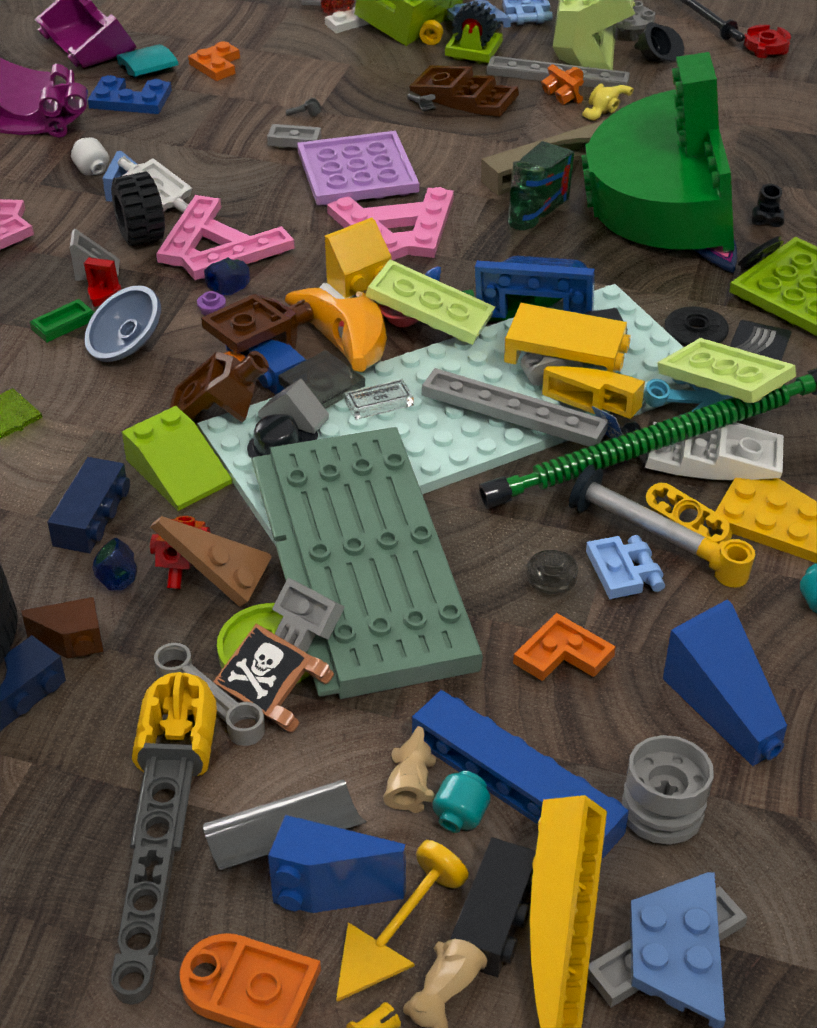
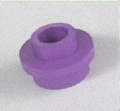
(210, 302)

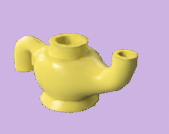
(605, 100)

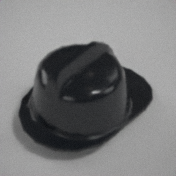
(660, 43)
(276, 431)

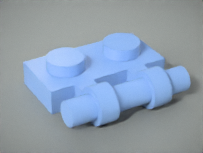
(527, 11)
(615, 566)

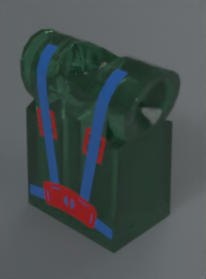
(539, 184)

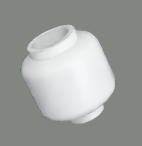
(90, 156)

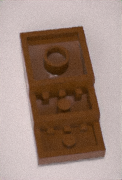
(463, 91)

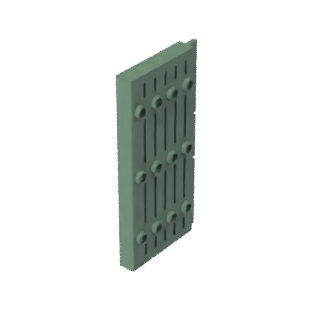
(368, 543)

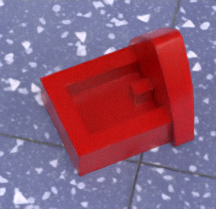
(101, 279)

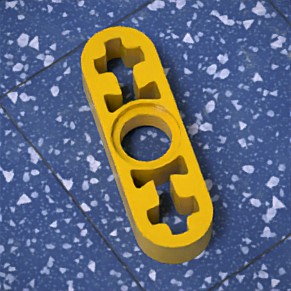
(682, 502)

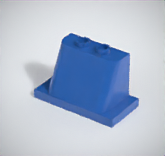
(535, 277)

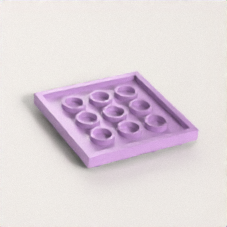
(357, 167)

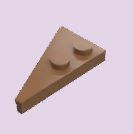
(224, 562)

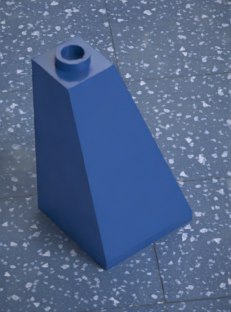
(723, 682)

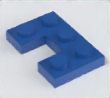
(112, 95)

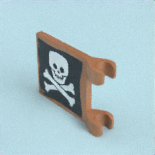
(267, 671)

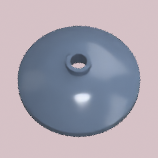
(123, 324)

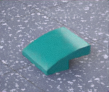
(147, 60)

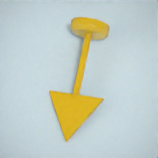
(369, 959)

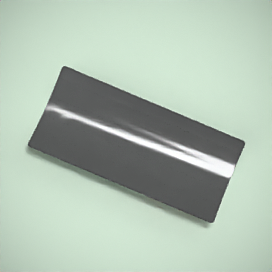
(253, 831)

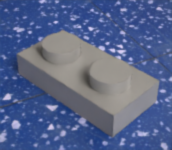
(289, 135)

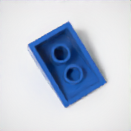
(333, 867)

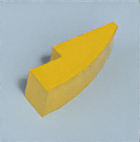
(595, 388)

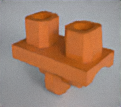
(564, 84)

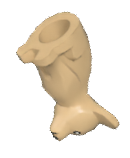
(408, 780)
(452, 971)

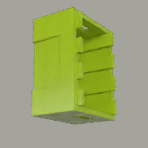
(403, 17)

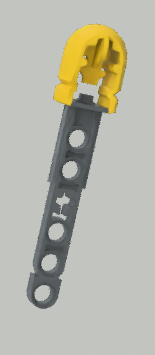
(163, 768)

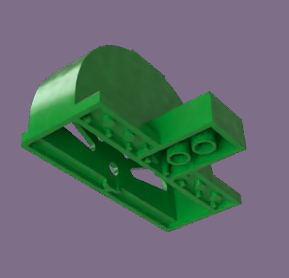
(662, 166)

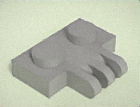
(305, 614)

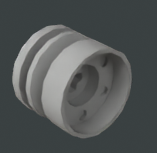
(667, 789)

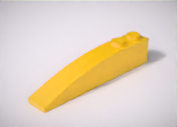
(564, 906)

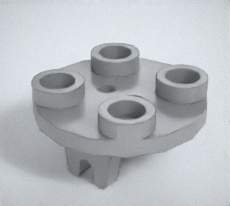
(637, 22)

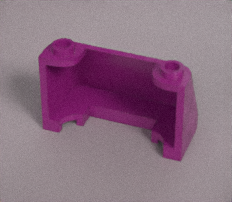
(84, 32)

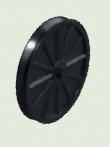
(760, 253)

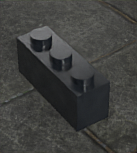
(497, 903)

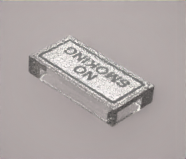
(379, 399)

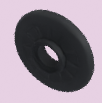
(680, 324)

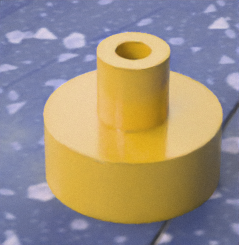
(431, 32)

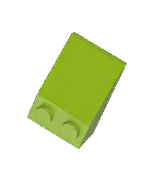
(175, 458)

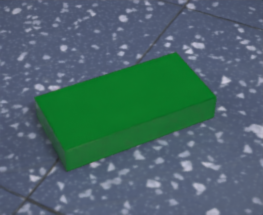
(62, 320)

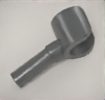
(424, 101)
(311, 105)

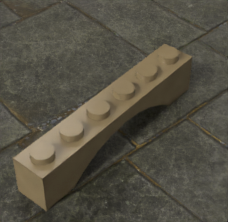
(497, 169)

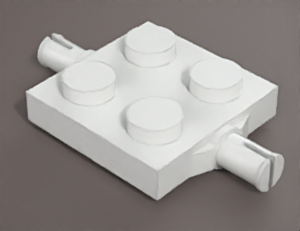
(170, 187)

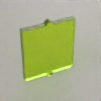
(15, 413)

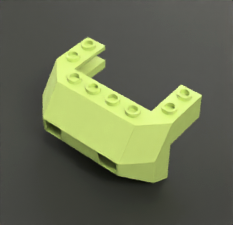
(587, 31)

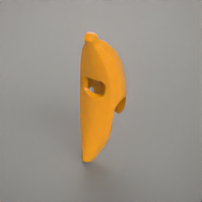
(363, 329)

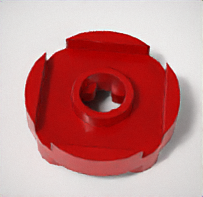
(767, 41)

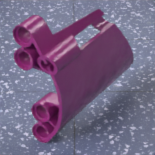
(29, 97)

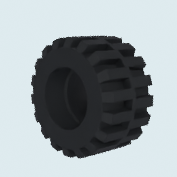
(138, 208)

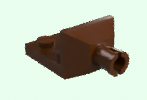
(257, 320)
(221, 381)

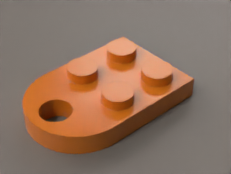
(251, 982)

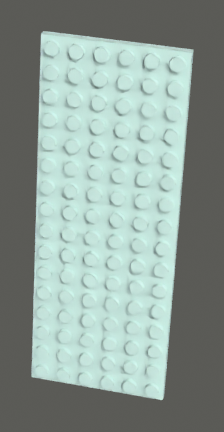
(442, 438)

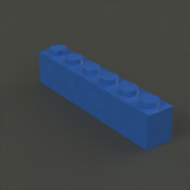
(507, 763)

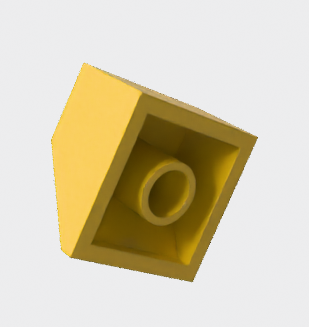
(355, 257)

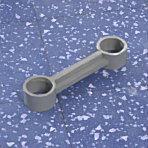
(227, 707)

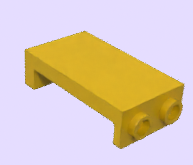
(567, 337)

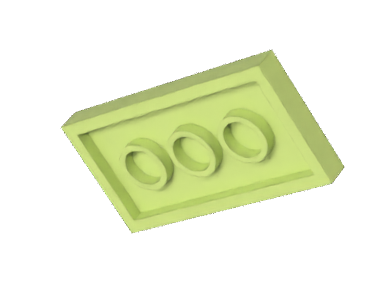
(430, 301)
(727, 370)

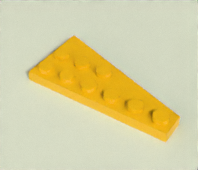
(772, 515)

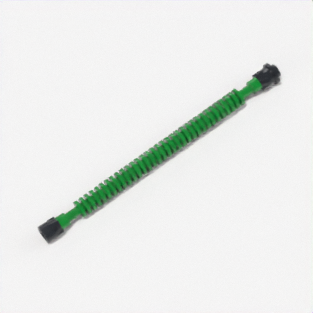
(642, 441)

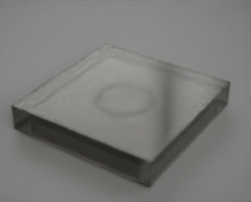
(325, 377)

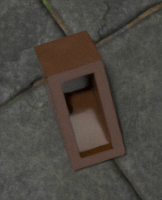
(66, 627)

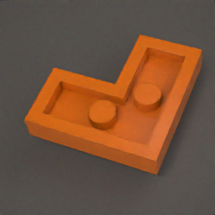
(215, 60)
(559, 641)

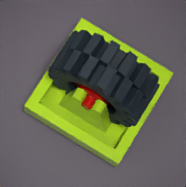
(474, 34)

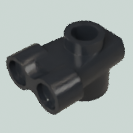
(768, 206)

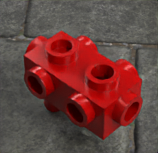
(169, 558)

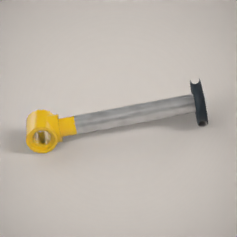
(729, 558)

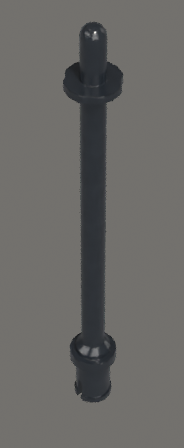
(727, 28)

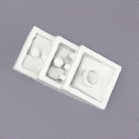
(723, 455)

